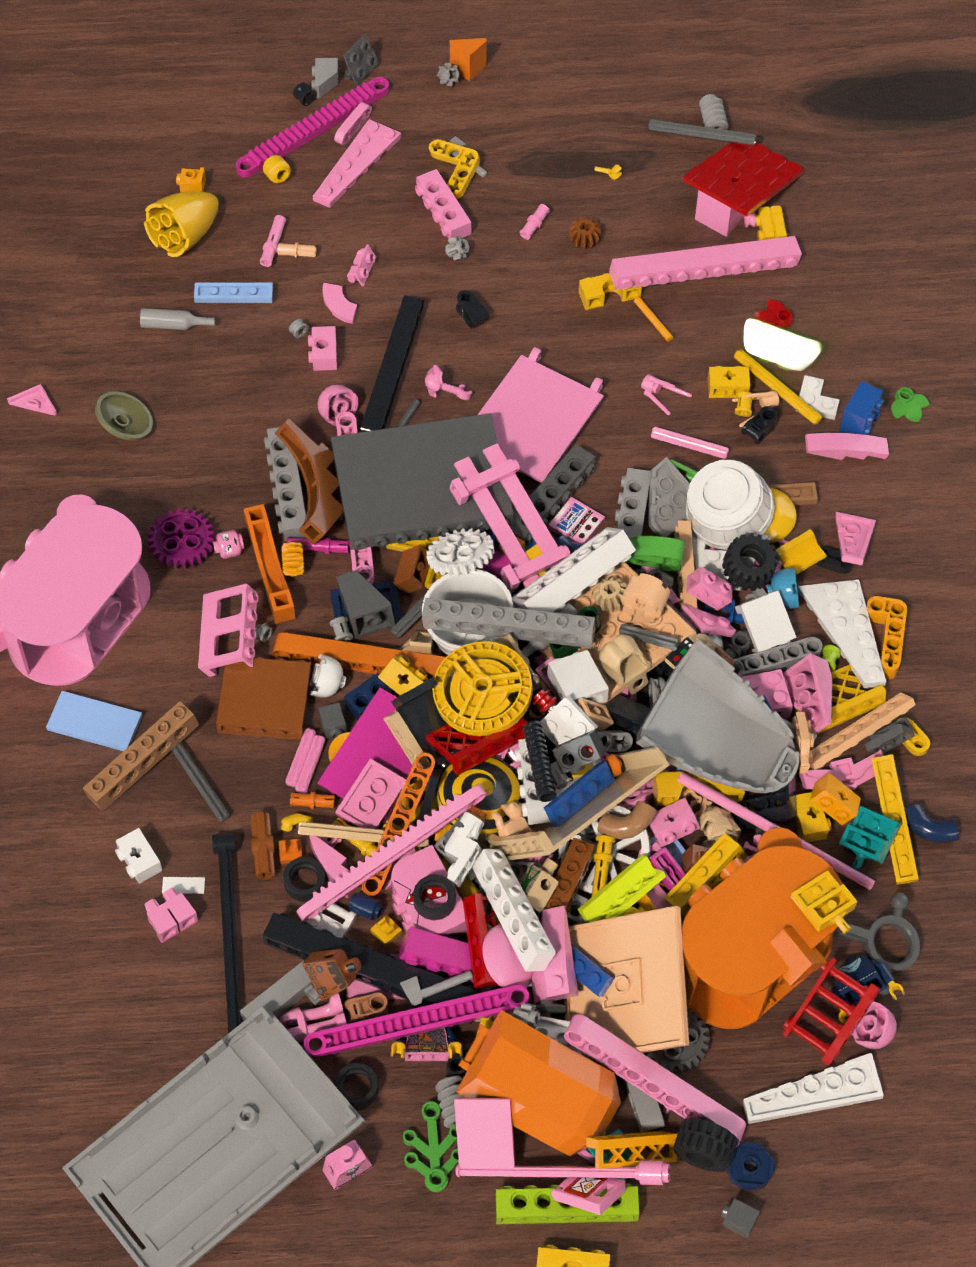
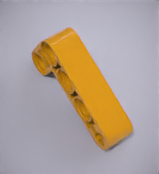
(891, 620)

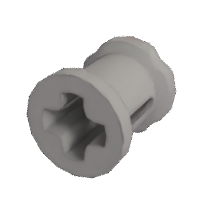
(341, 629)

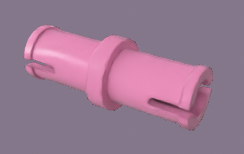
(534, 221)

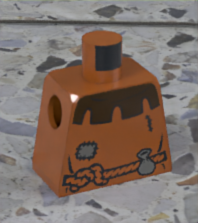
(331, 971)

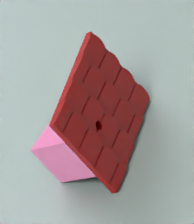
(738, 183)

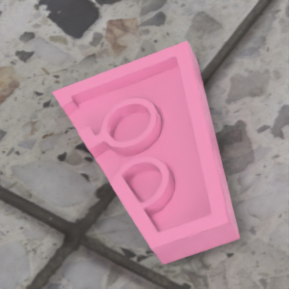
(854, 536)

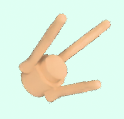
(765, 399)

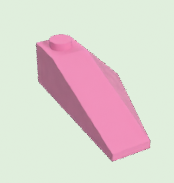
(811, 690)
(559, 977)

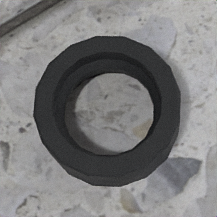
(296, 865)
(434, 881)
(363, 1069)

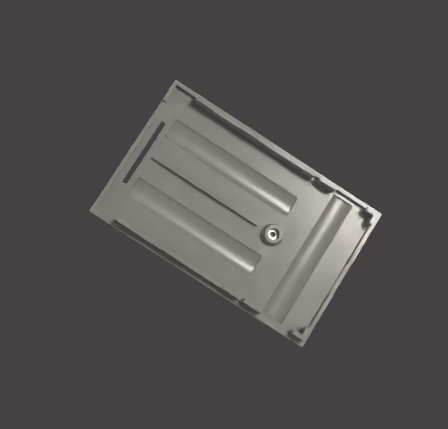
(214, 1144)

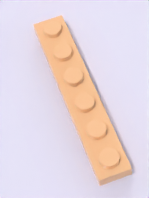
(860, 729)

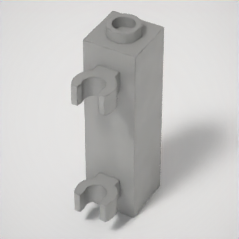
(284, 993)

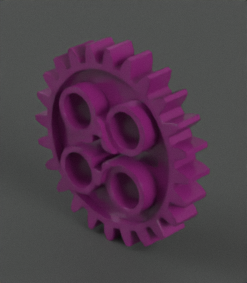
(181, 538)

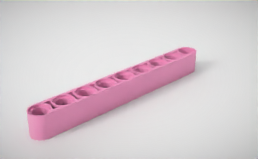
(649, 1075)

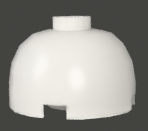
(326, 677)

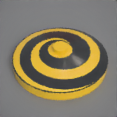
(497, 780)

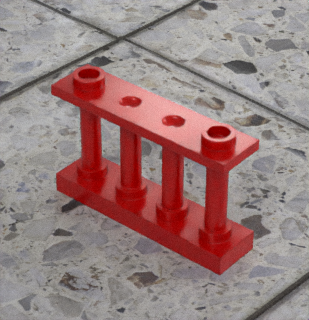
(841, 1031)

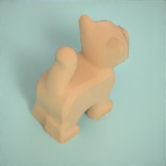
(516, 824)

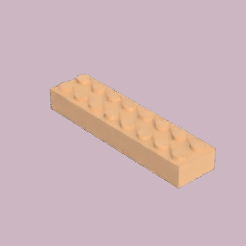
(684, 533)

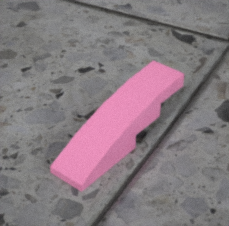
(846, 444)

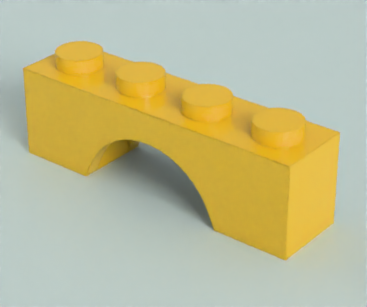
(668, 790)

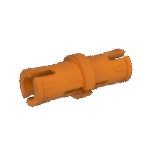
(312, 800)

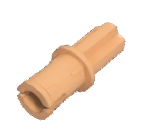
(297, 250)

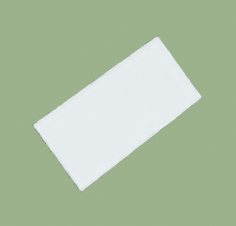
(189, 885)

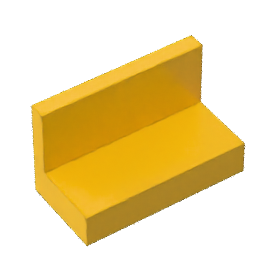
(801, 552)

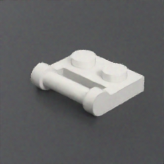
(340, 930)

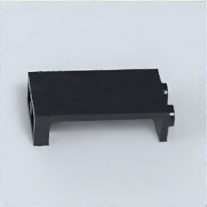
(422, 718)

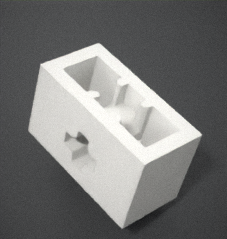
(135, 845)

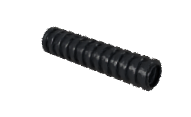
(539, 761)

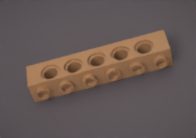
(141, 756)

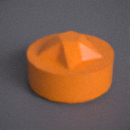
(614, 764)

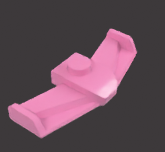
(845, 771)

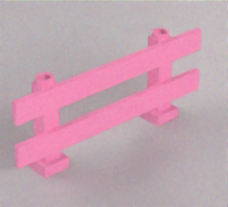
(476, 485)

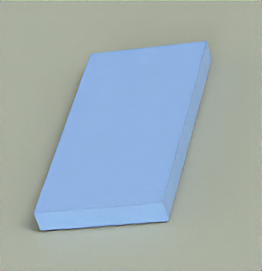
(94, 721)

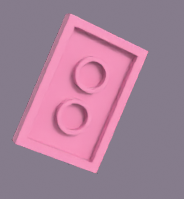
(371, 796)

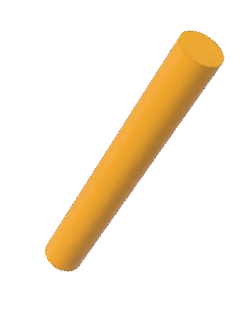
(653, 319)

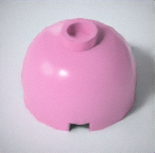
(336, 400)
(876, 1027)

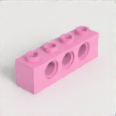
(443, 205)

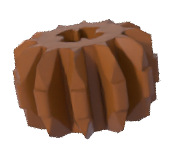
(585, 232)

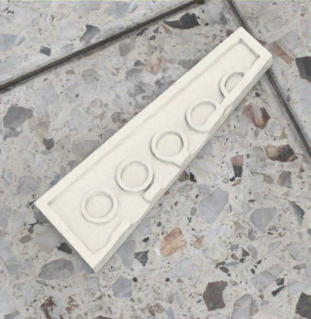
(834, 1087)

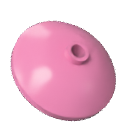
(502, 960)

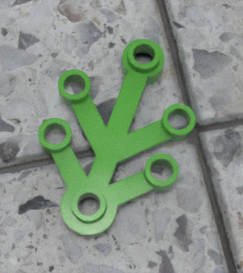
(433, 1151)

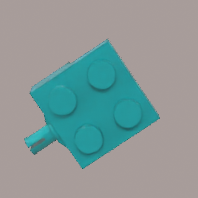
(869, 836)

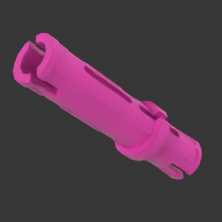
(321, 545)

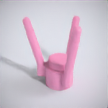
(653, 385)

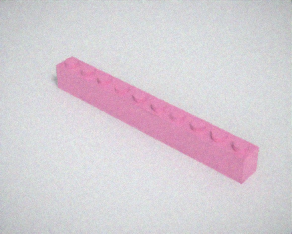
(704, 262)

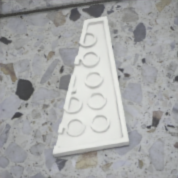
(847, 623)

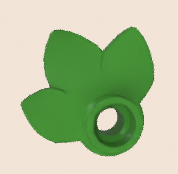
(908, 407)

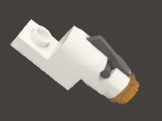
(461, 843)

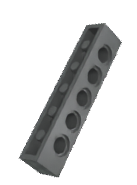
(575, 459)

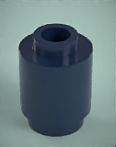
(366, 906)

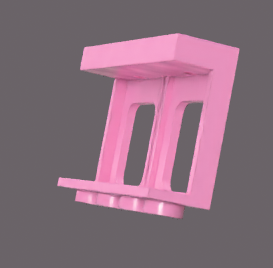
(213, 626)

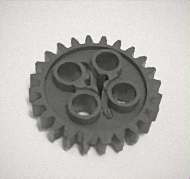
(686, 1054)

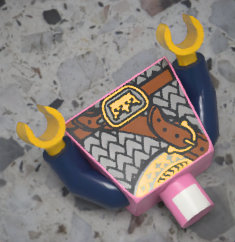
(428, 1046)

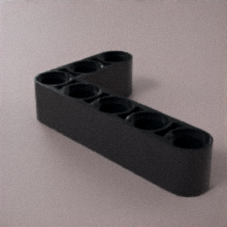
(627, 713)
(775, 807)

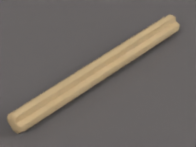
(345, 832)

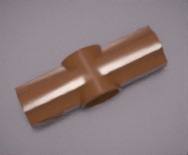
(262, 845)

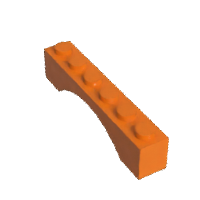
(268, 563)

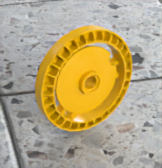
(485, 703)

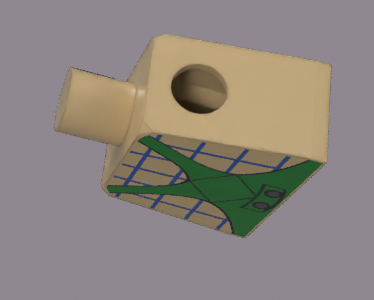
(539, 884)

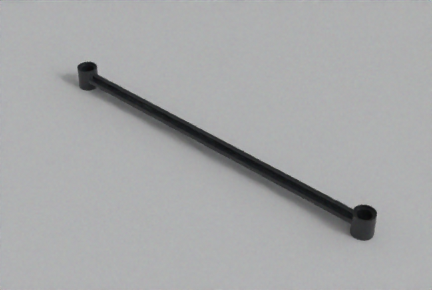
(223, 846)

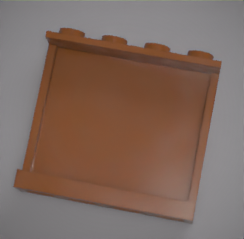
(264, 698)

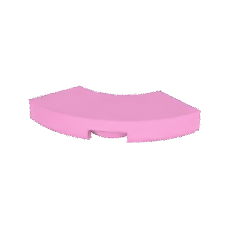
(338, 304)

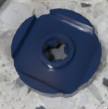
(758, 1177)

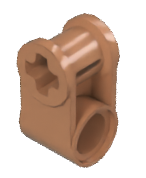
(364, 1007)

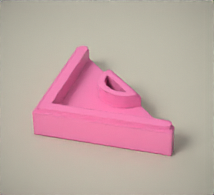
(33, 399)

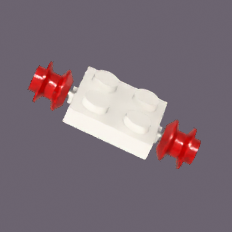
(564, 720)

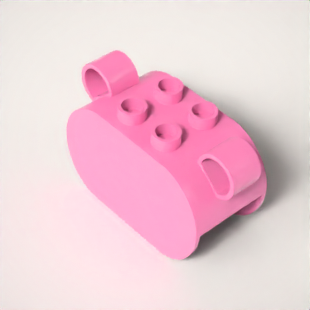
(72, 592)

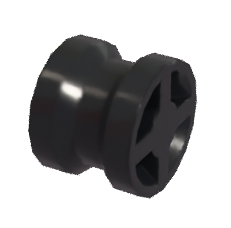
(304, 94)

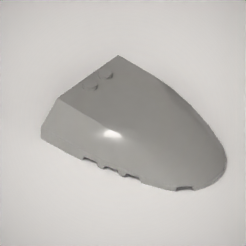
(719, 726)

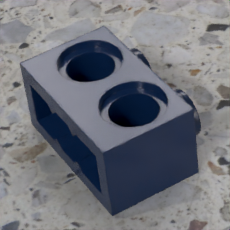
(364, 694)

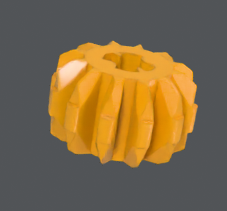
(292, 559)

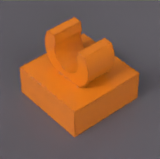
(289, 850)

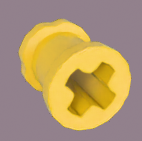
(744, 404)

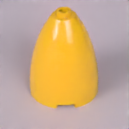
(180, 219)

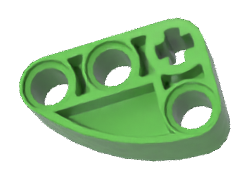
(657, 552)

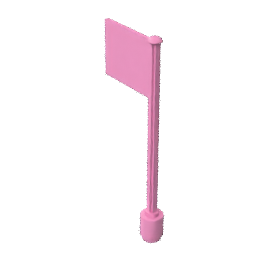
(488, 1148)

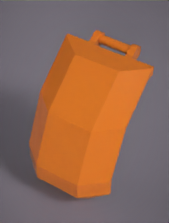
(551, 1087)

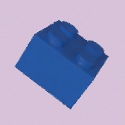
(862, 410)

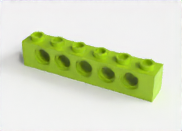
(556, 1213)

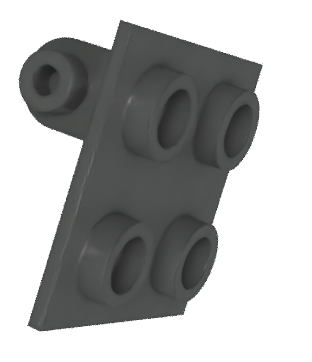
(360, 60)

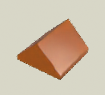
(468, 56)
(797, 955)

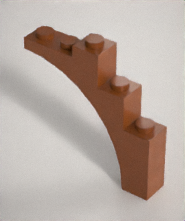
(320, 482)

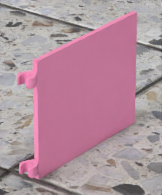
(539, 414)

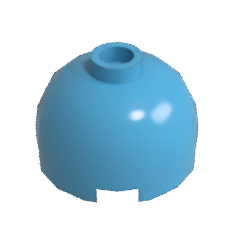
(785, 583)

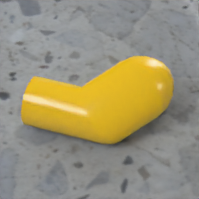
(289, 821)

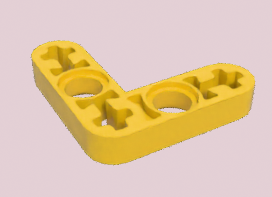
(461, 162)

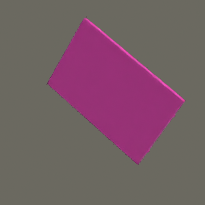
(367, 740)

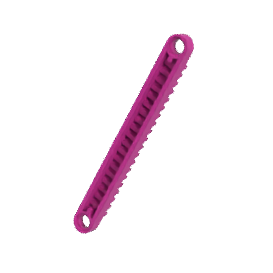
(312, 126)
(415, 1021)

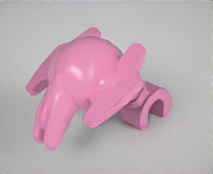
(435, 383)

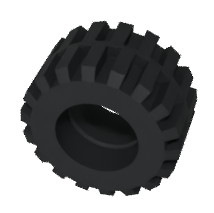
(757, 549)
(705, 1144)

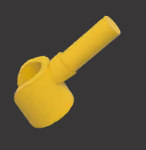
(613, 173)

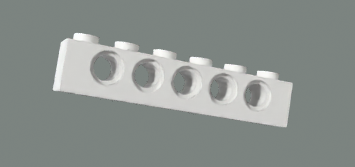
(513, 910)

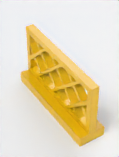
(850, 708)

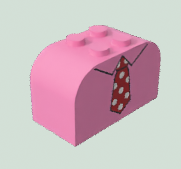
(405, 877)

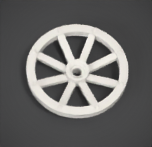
(645, 843)

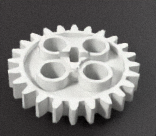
(460, 552)

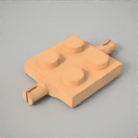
(803, 741)

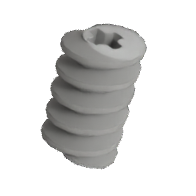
(713, 112)
(447, 1093)

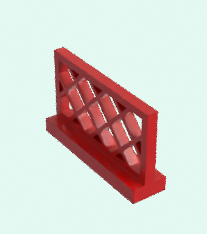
(478, 752)
(476, 922)

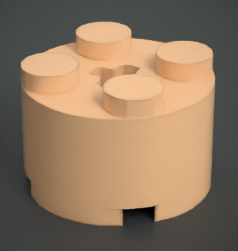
(645, 597)

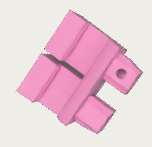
(170, 915)

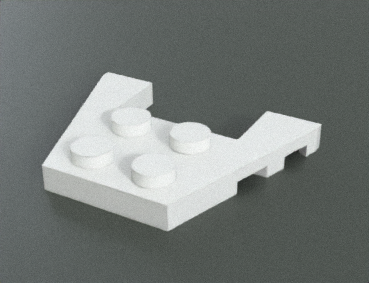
(713, 559)

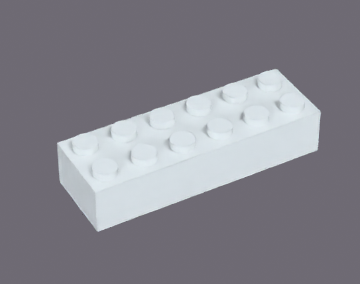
(576, 572)

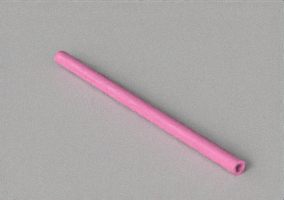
(766, 825)

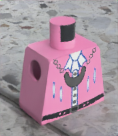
(346, 1164)

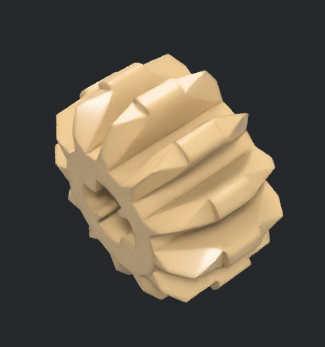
(609, 594)

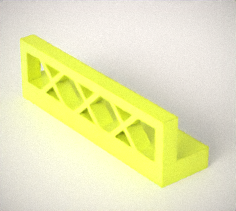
(622, 891)

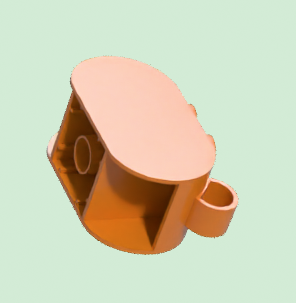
(728, 932)

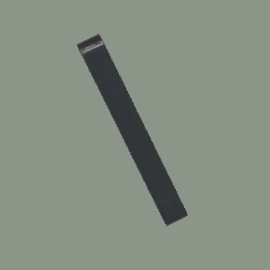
(393, 364)

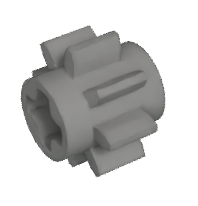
(448, 74)
(457, 248)
(527, 1014)

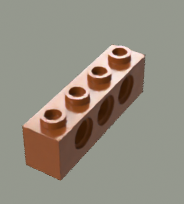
(571, 874)

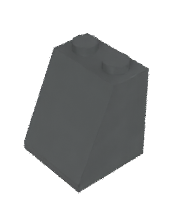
(364, 605)

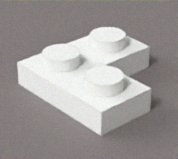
(811, 394)

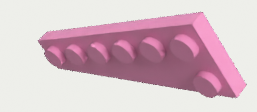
(361, 154)

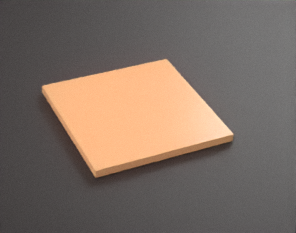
(648, 987)

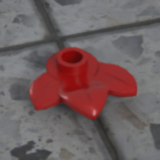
(775, 314)

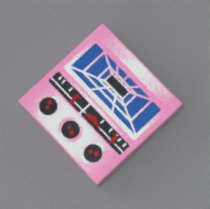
(576, 521)

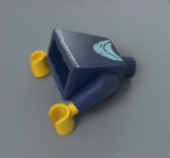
(865, 973)

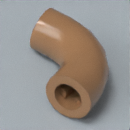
(627, 826)

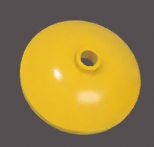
(783, 517)

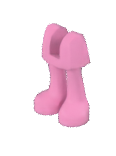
(299, 1017)

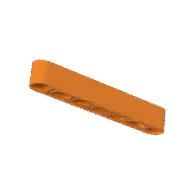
(405, 814)

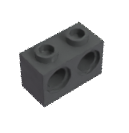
(578, 749)

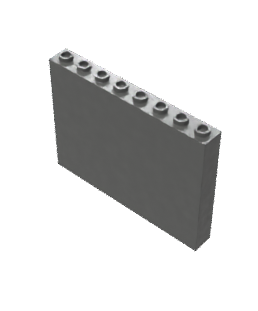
(400, 480)

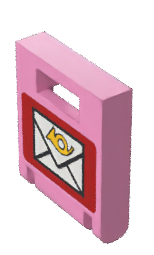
(584, 1192)

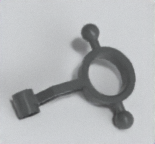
(899, 902)

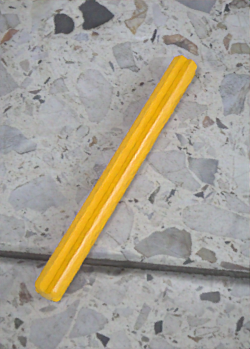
(774, 384)

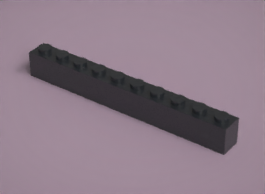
(376, 968)

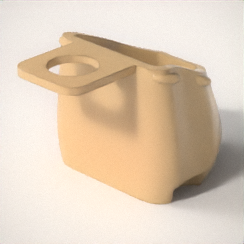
(624, 662)

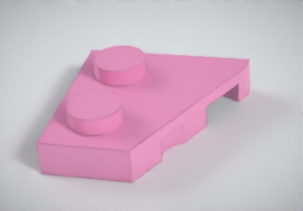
(708, 622)

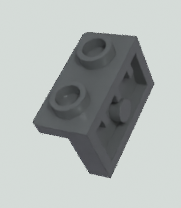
(890, 736)

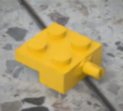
(825, 902)

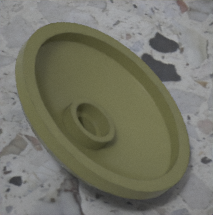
(123, 416)

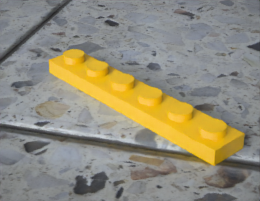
(893, 808)

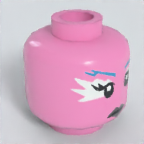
(228, 544)

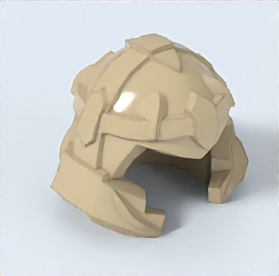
(716, 822)

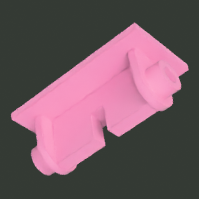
(364, 262)

